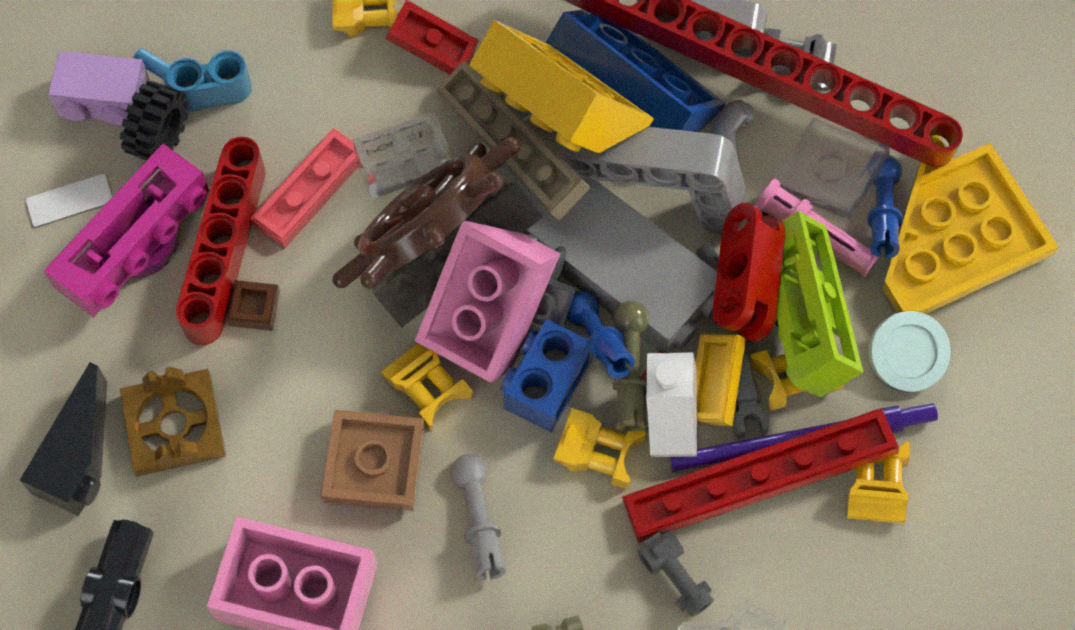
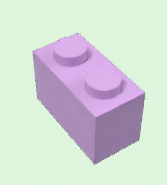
(95, 86)

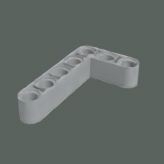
(667, 159)

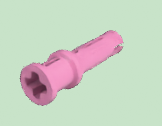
(782, 204)

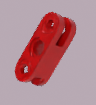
(749, 272)

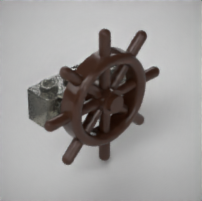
(414, 233)

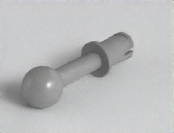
(469, 474)

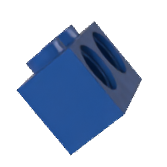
(555, 377)

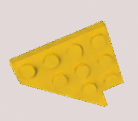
(963, 232)

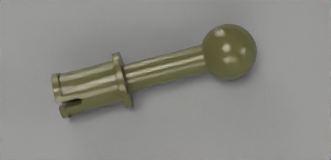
(631, 320)

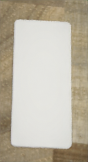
(68, 200)

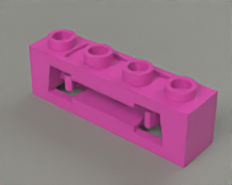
(128, 231)

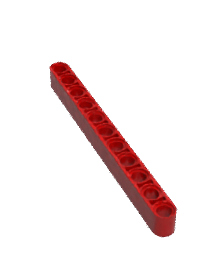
(796, 86)

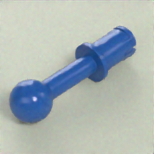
(886, 218)
(604, 342)

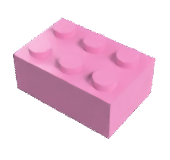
(290, 580)

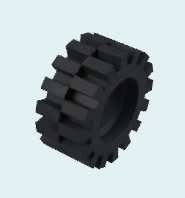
(153, 119)

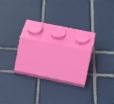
(486, 298)

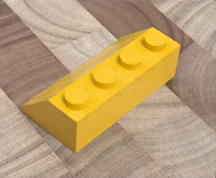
(555, 91)

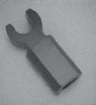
(748, 400)

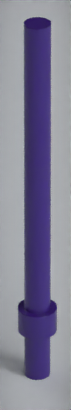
(716, 454)

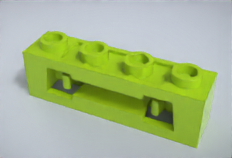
(813, 310)

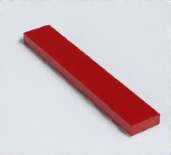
(760, 474)

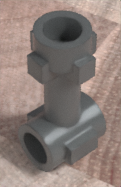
(662, 553)

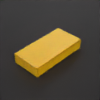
(718, 377)

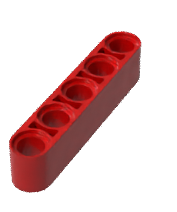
(222, 258)

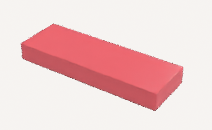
(307, 189)

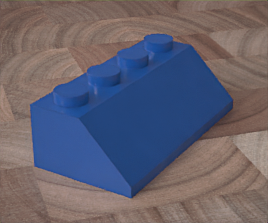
(635, 71)

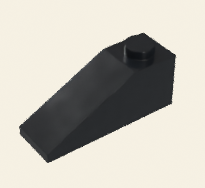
(71, 455)

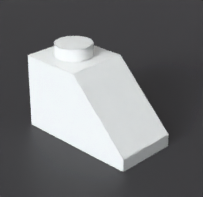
(672, 404)

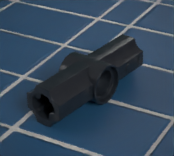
(114, 585)

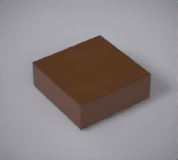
(253, 305)

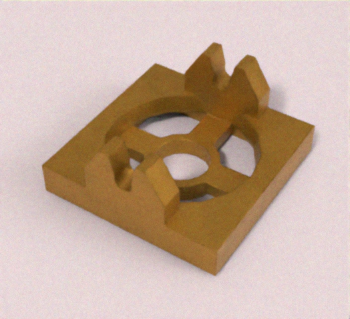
(180, 451)

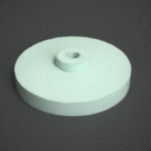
(909, 351)

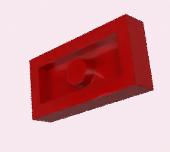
(431, 38)

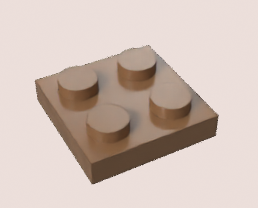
(373, 460)

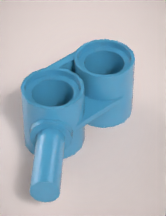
(208, 79)

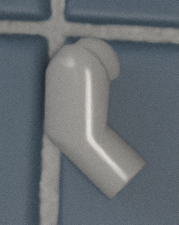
(731, 118)

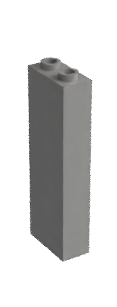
(628, 258)

